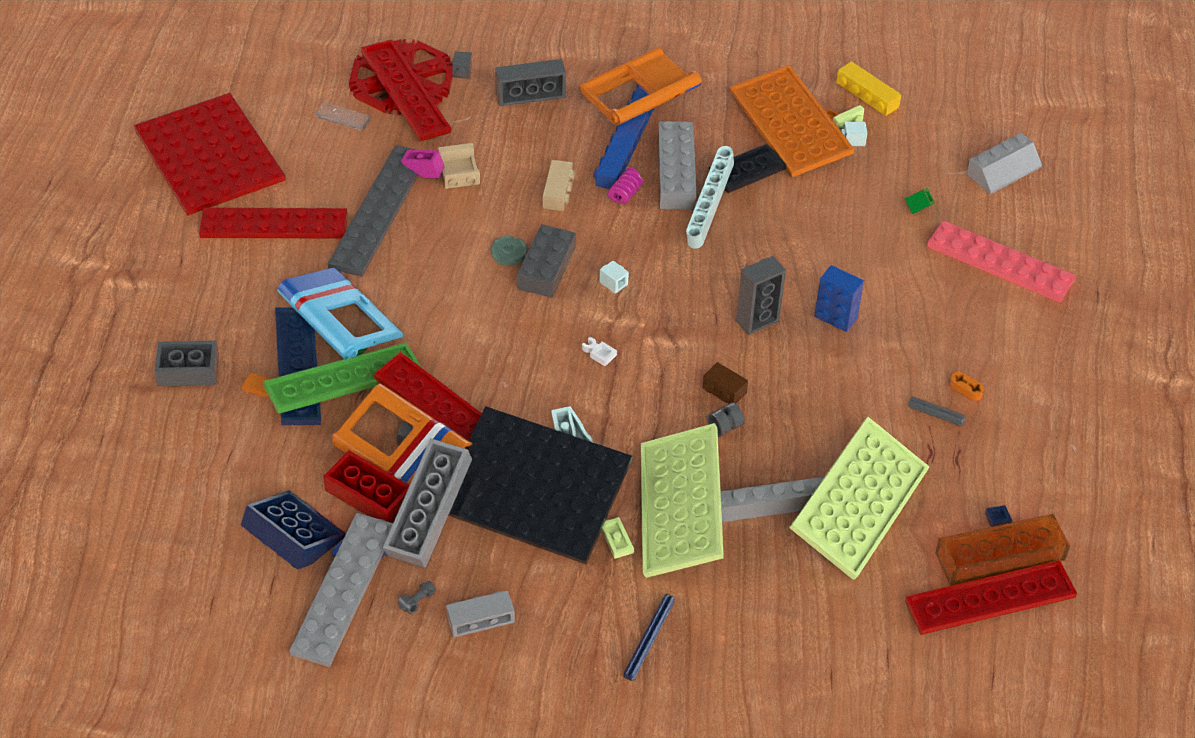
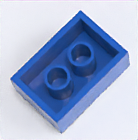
(839, 298)

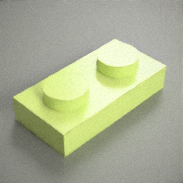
(852, 115)
(617, 538)

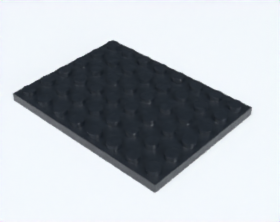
(539, 484)

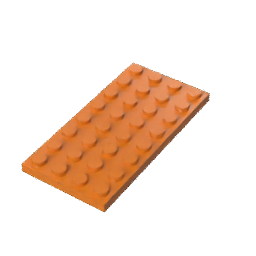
(791, 120)

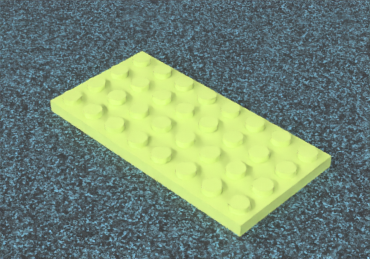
(859, 498)
(681, 501)

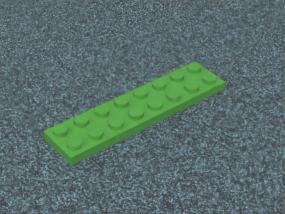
(331, 379)

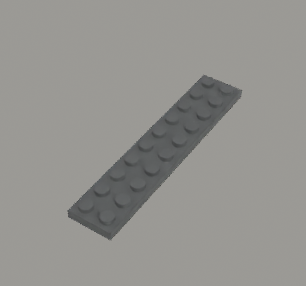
(374, 216)

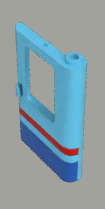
(327, 290)

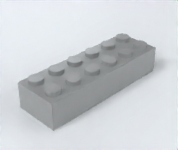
(676, 165)
(427, 503)

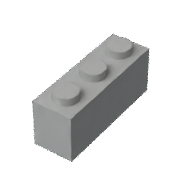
(480, 613)

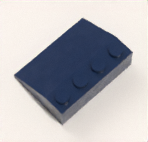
(291, 528)

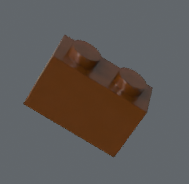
(724, 383)

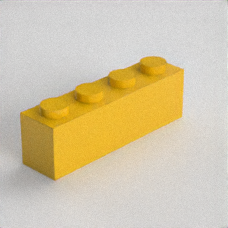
(868, 88)

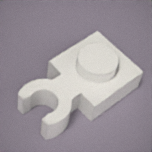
(599, 352)

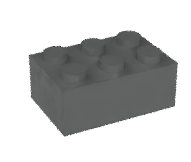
(186, 363)

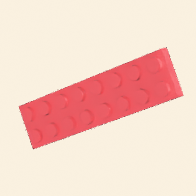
(1001, 261)

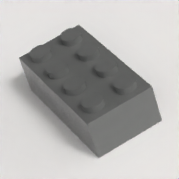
(530, 82)
(546, 261)
(760, 295)

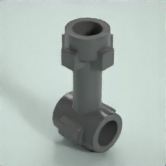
(409, 604)

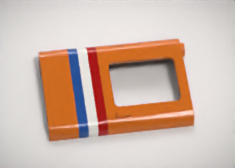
(408, 455)

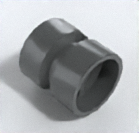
(727, 418)

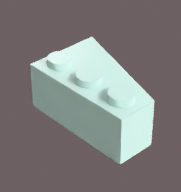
(568, 422)

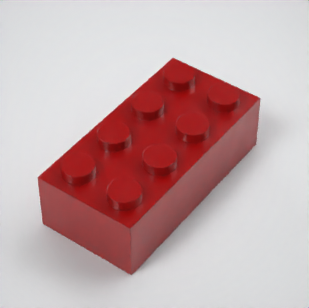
(366, 487)

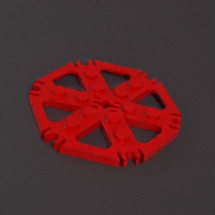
(440, 64)

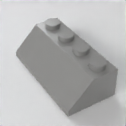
(1004, 163)

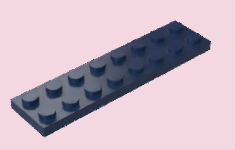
(296, 353)

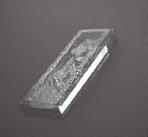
(343, 116)

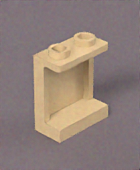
(459, 166)

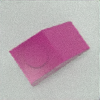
(424, 162)

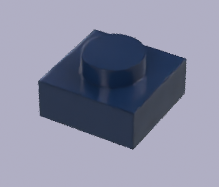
(998, 516)

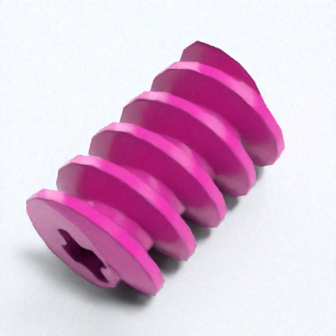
(625, 186)

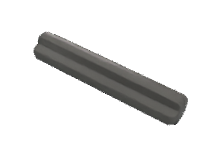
(937, 411)

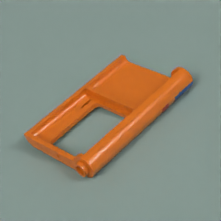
(653, 73)

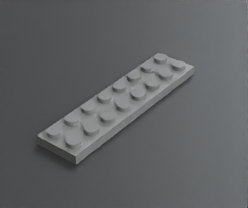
(341, 591)

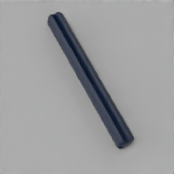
(649, 637)

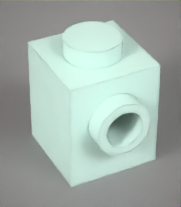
(855, 133)
(614, 276)

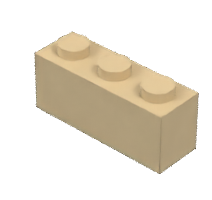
(558, 185)

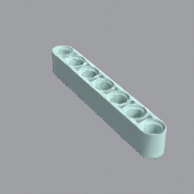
(710, 197)

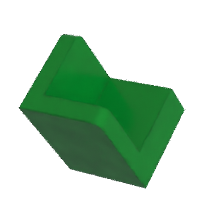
(920, 200)

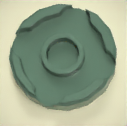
(508, 250)

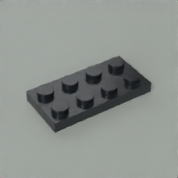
(753, 166)

